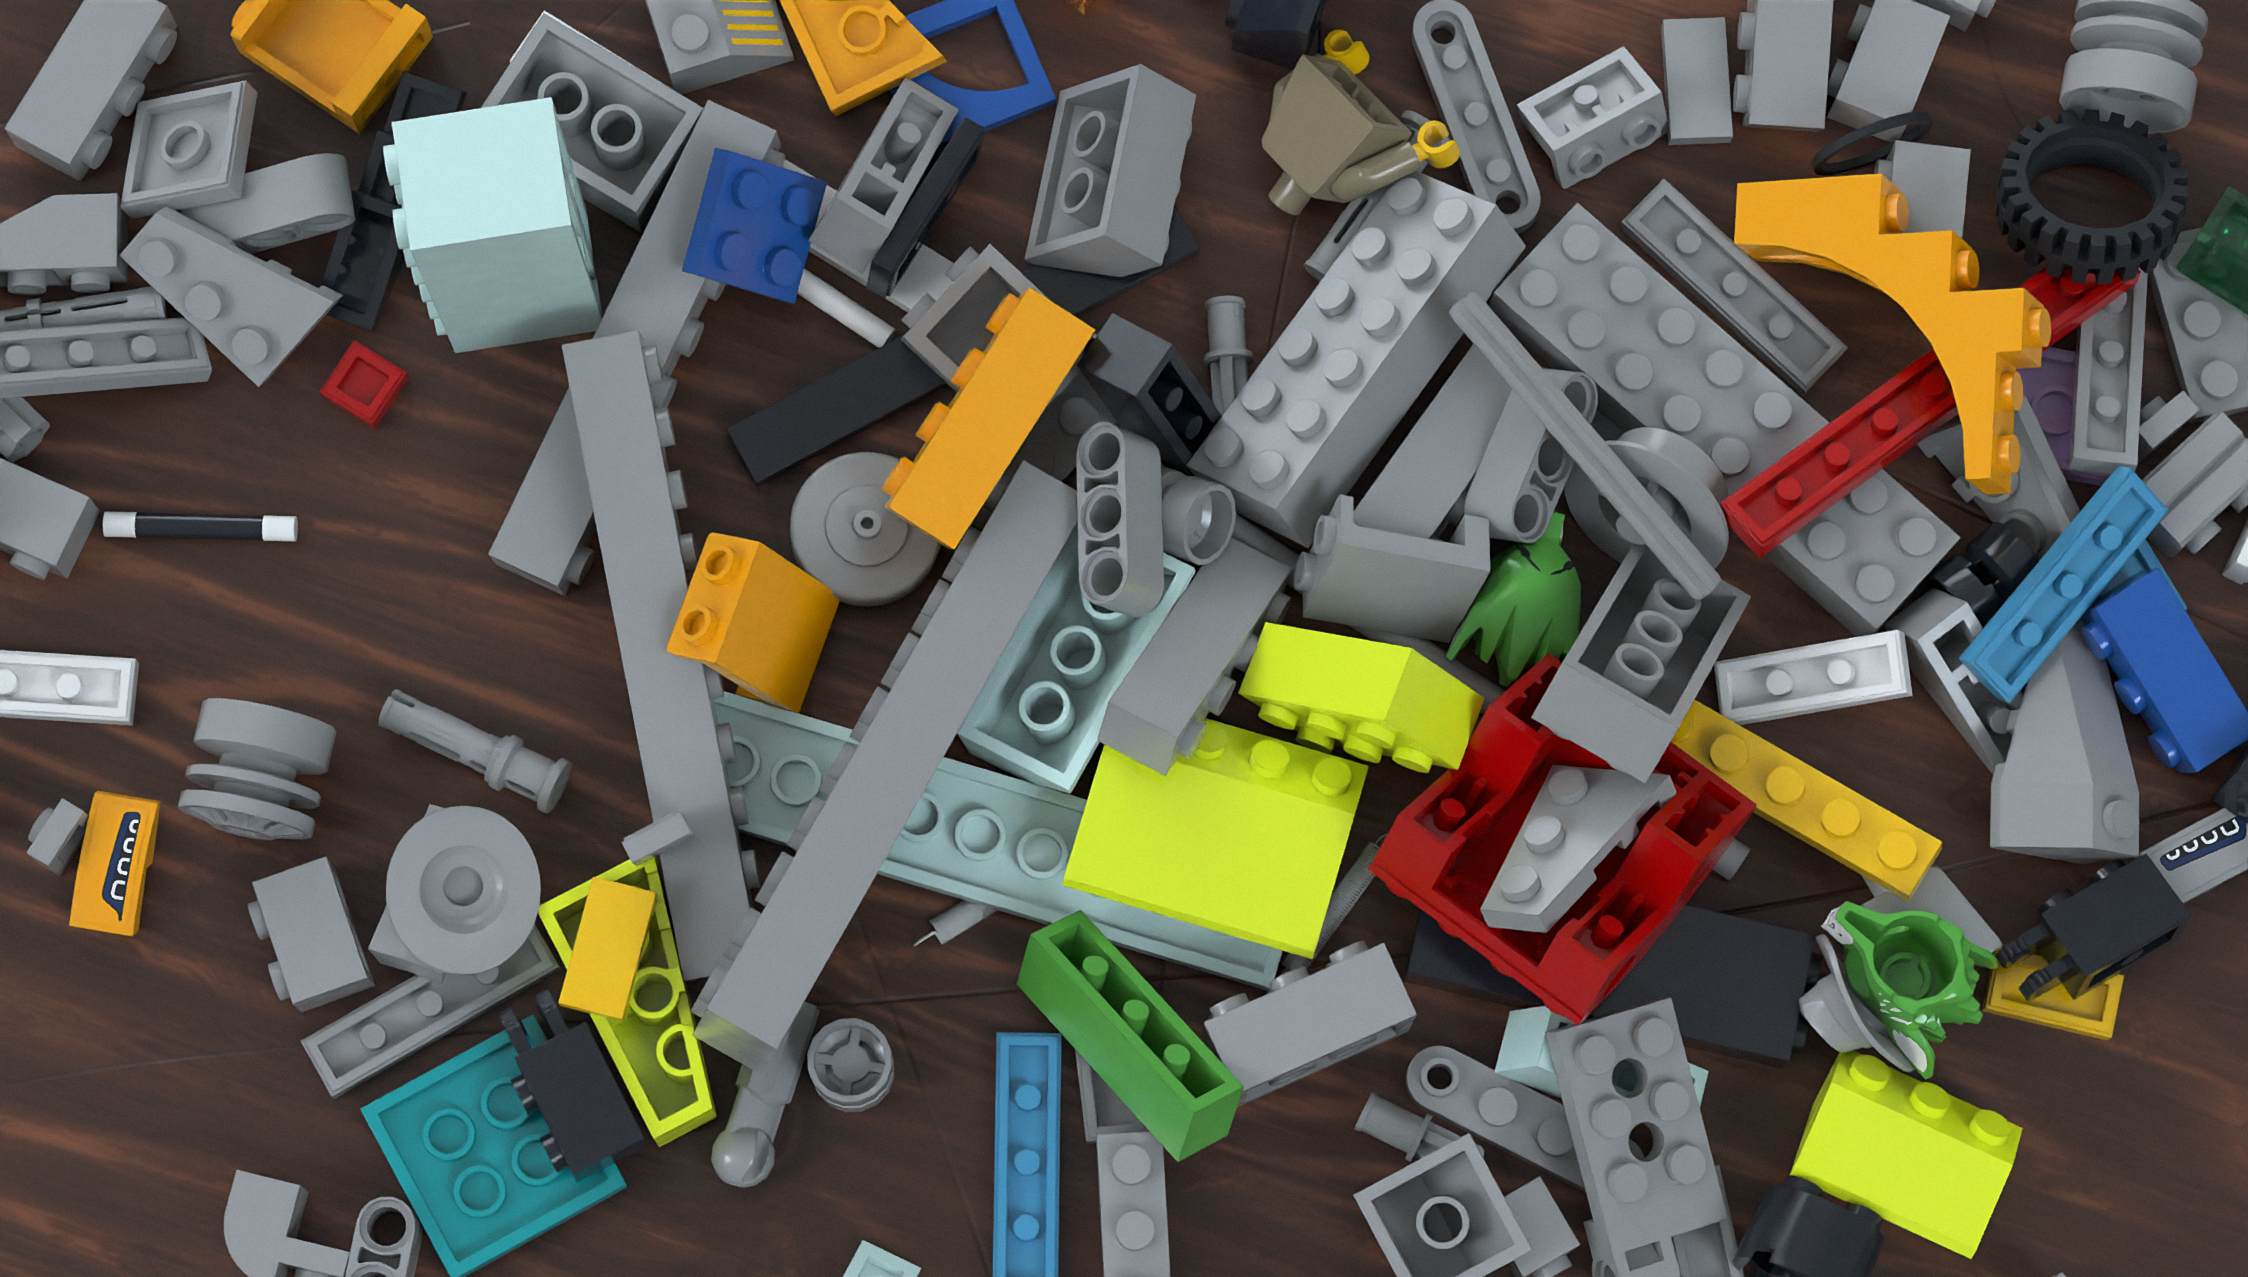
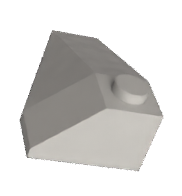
(2068, 766)

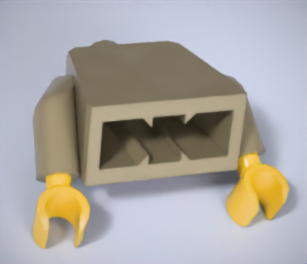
(1338, 135)

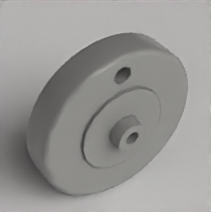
(851, 540)

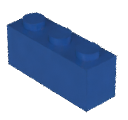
(2165, 672)

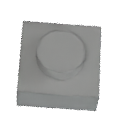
(2162, 421)
(57, 836)

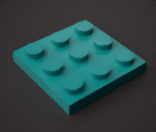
(478, 1158)

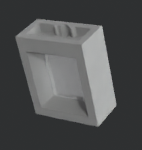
(956, 322)

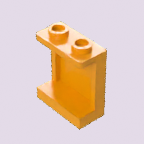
(333, 51)
(754, 620)

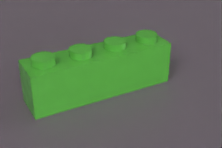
(1129, 1035)

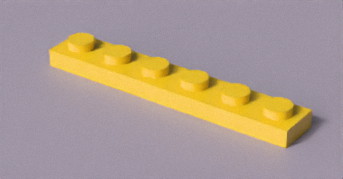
(1810, 803)

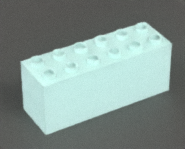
(494, 225)

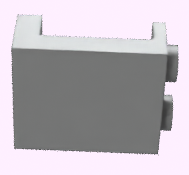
(1391, 577)

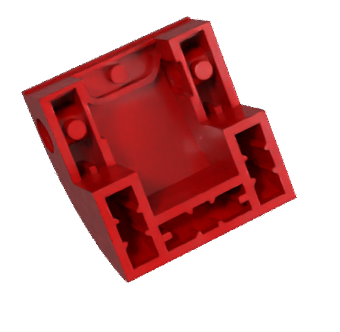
(1464, 824)

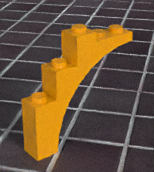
(1977, 335)

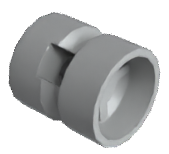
(1195, 517)
(851, 1065)

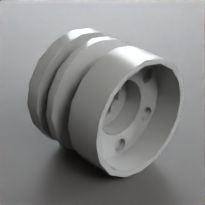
(2135, 61)
(257, 769)

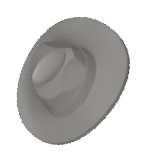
(463, 889)
(1842, 1017)

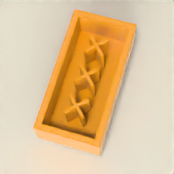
(988, 417)

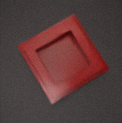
(364, 384)

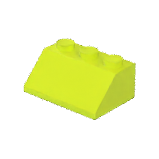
(1907, 1151)

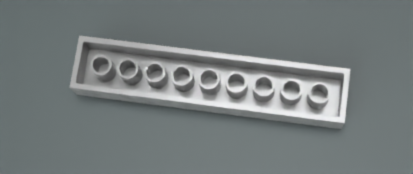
(883, 778)

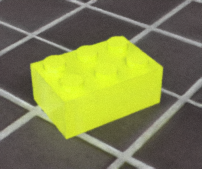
(1361, 697)

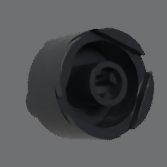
(1809, 1236)

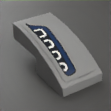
(2202, 854)

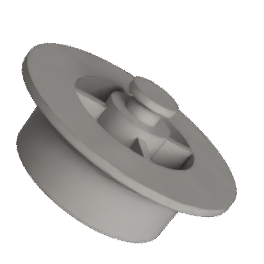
(1678, 479)

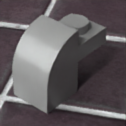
(263, 1231)

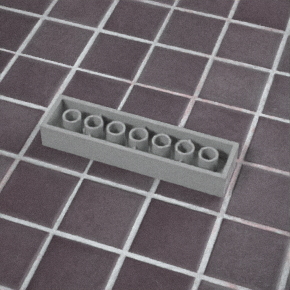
(1667, 366)

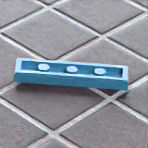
(2063, 584)
(1027, 1155)

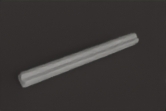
(1584, 445)

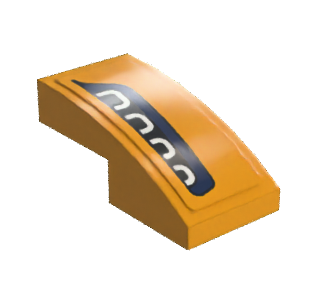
(114, 863)

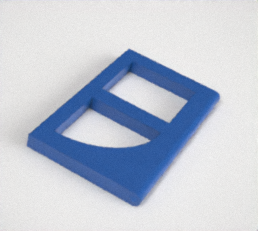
(985, 107)

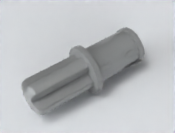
(1227, 349)
(1403, 1128)

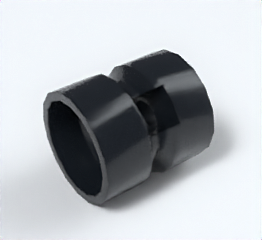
(1990, 572)

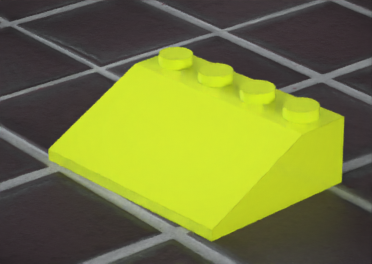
(1226, 839)

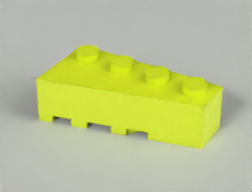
(655, 1041)

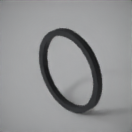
(1918, 117)

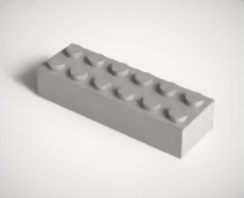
(1356, 354)

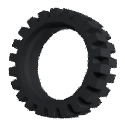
(2105, 146)

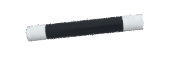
(200, 526)

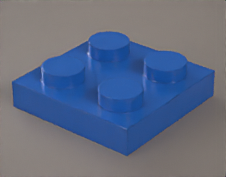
(754, 225)

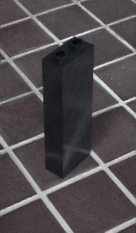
(1727, 978)

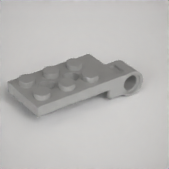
(1634, 1200)

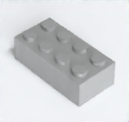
(1638, 664)

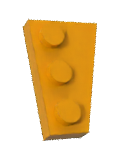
(858, 48)

